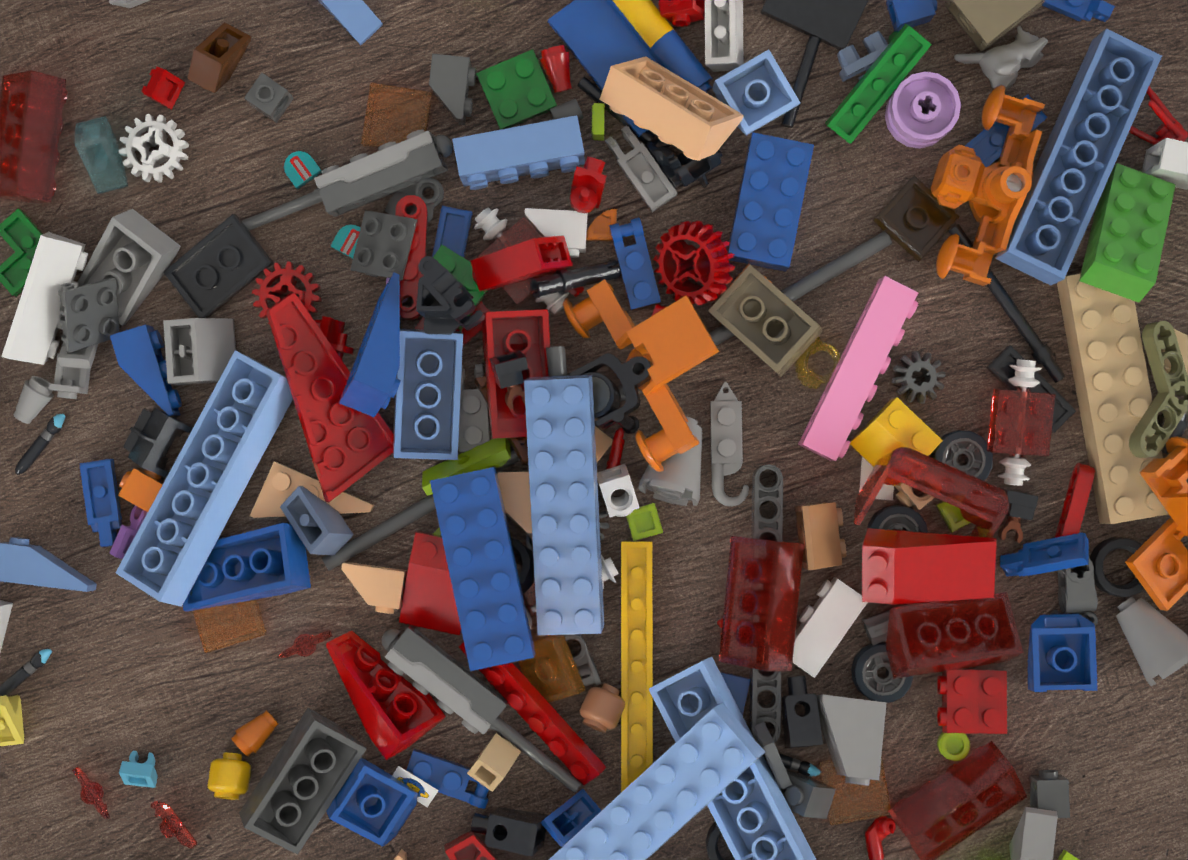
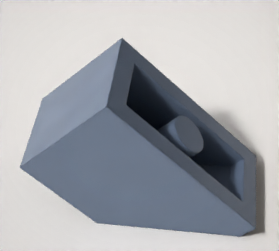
(316, 522)

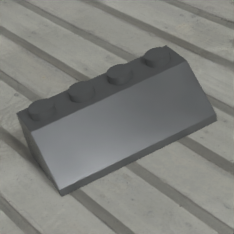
(301, 782)

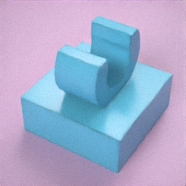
(139, 773)

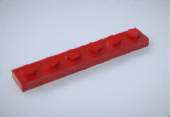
(544, 720)

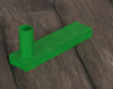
(878, 83)

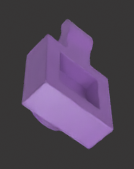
(126, 534)

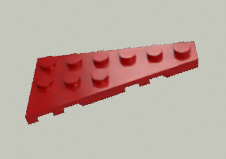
(339, 438)

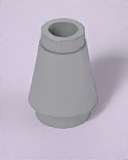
(32, 399)

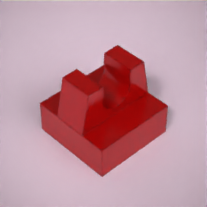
(163, 87)

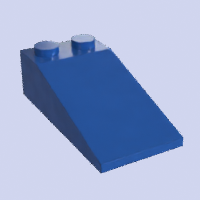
(378, 359)
(251, 568)

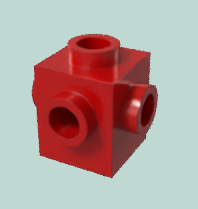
(682, 12)

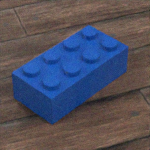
(770, 201)

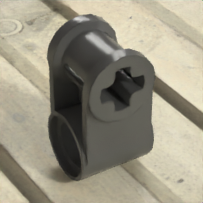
(1077, 589)
(584, 662)

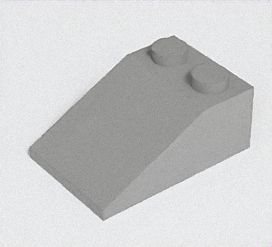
(134, 255)

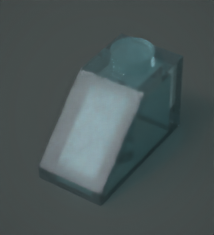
(100, 154)

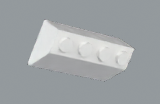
(38, 310)

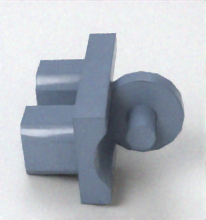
(853, 64)

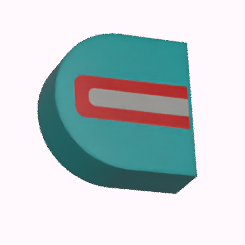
(301, 168)
(346, 240)

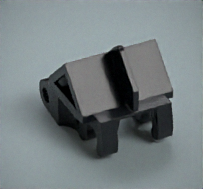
(681, 169)
(444, 300)
(153, 438)

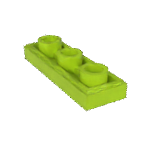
(487, 455)

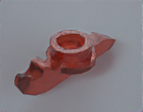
(305, 644)
(91, 793)
(172, 825)

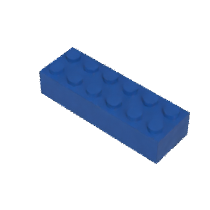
(482, 568)

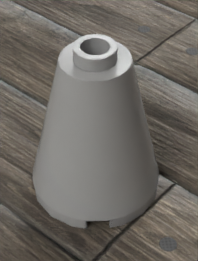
(680, 476)
(1153, 638)

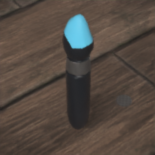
(53, 427)
(25, 671)
(803, 767)

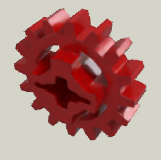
(287, 281)

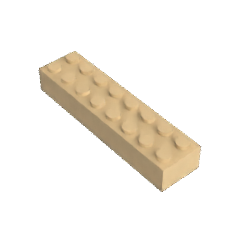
(1110, 395)

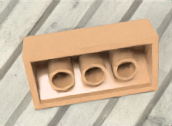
(669, 107)

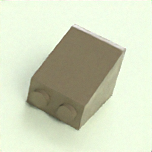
(990, 19)

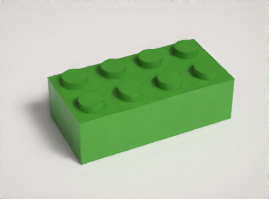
(1128, 233)

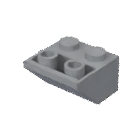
(198, 349)

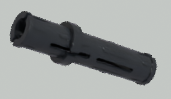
(564, 281)

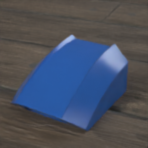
(1062, 654)
(373, 803)

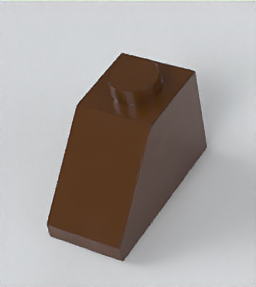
(218, 57)

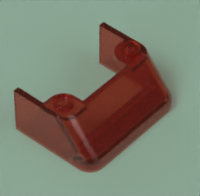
(978, 500)

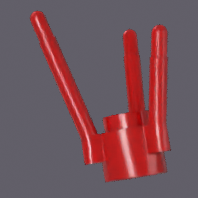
(1168, 129)

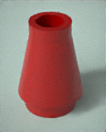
(557, 67)

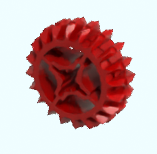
(710, 262)

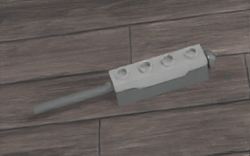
(369, 177)
(460, 692)

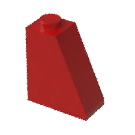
(521, 262)

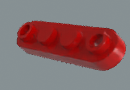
(411, 276)

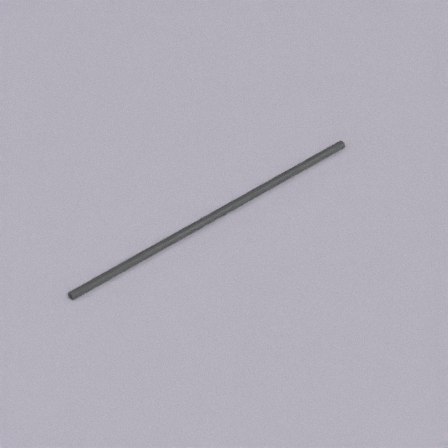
(718, 335)

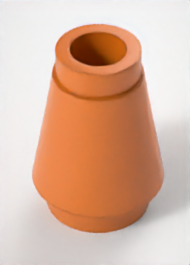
(254, 733)

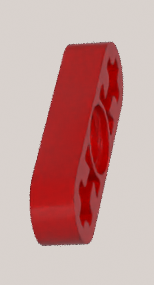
(1075, 500)

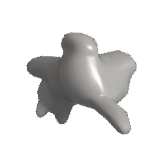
(1004, 61)

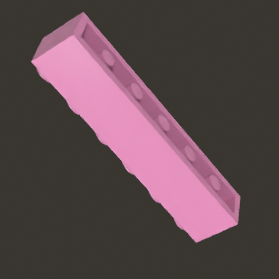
(858, 369)

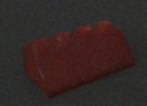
(30, 135)
(761, 603)
(951, 635)
(958, 802)

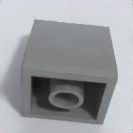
(853, 736)

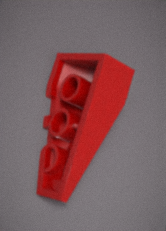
(385, 701)

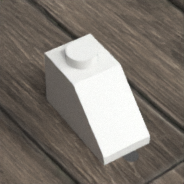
(561, 222)

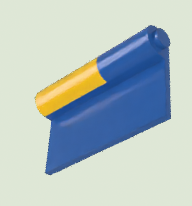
(624, 30)

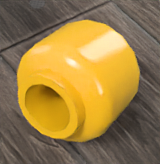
(229, 776)

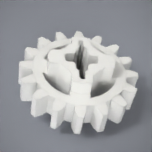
(155, 136)

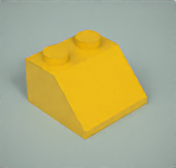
(891, 429)

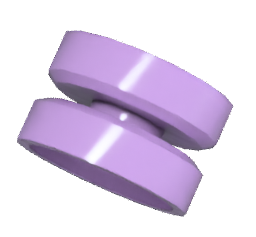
(905, 105)

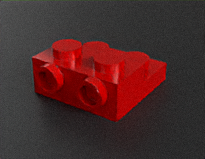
(973, 701)

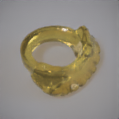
(807, 376)

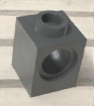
(269, 97)
(1050, 792)

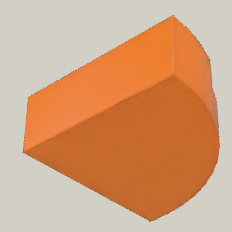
(599, 228)

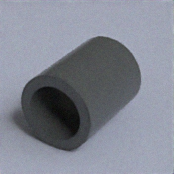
(567, 109)

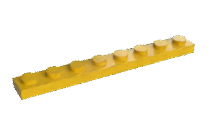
(636, 660)

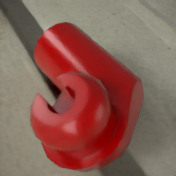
(876, 834)

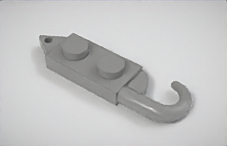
(726, 444)

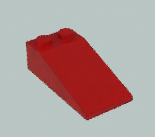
(507, 333)
(926, 567)

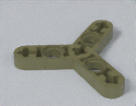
(1167, 386)

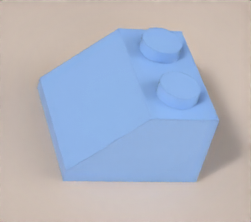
(756, 91)

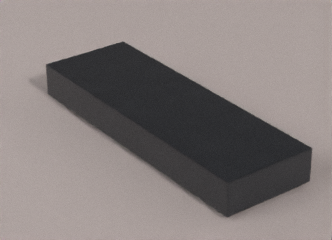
(1002, 371)

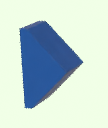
(571, 817)

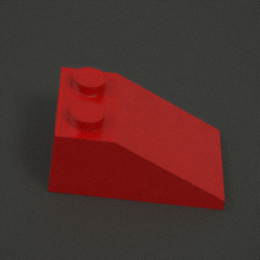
(428, 587)

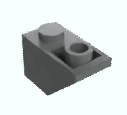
(450, 84)
(808, 796)

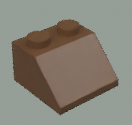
(819, 532)

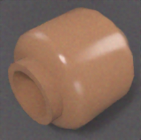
(602, 708)

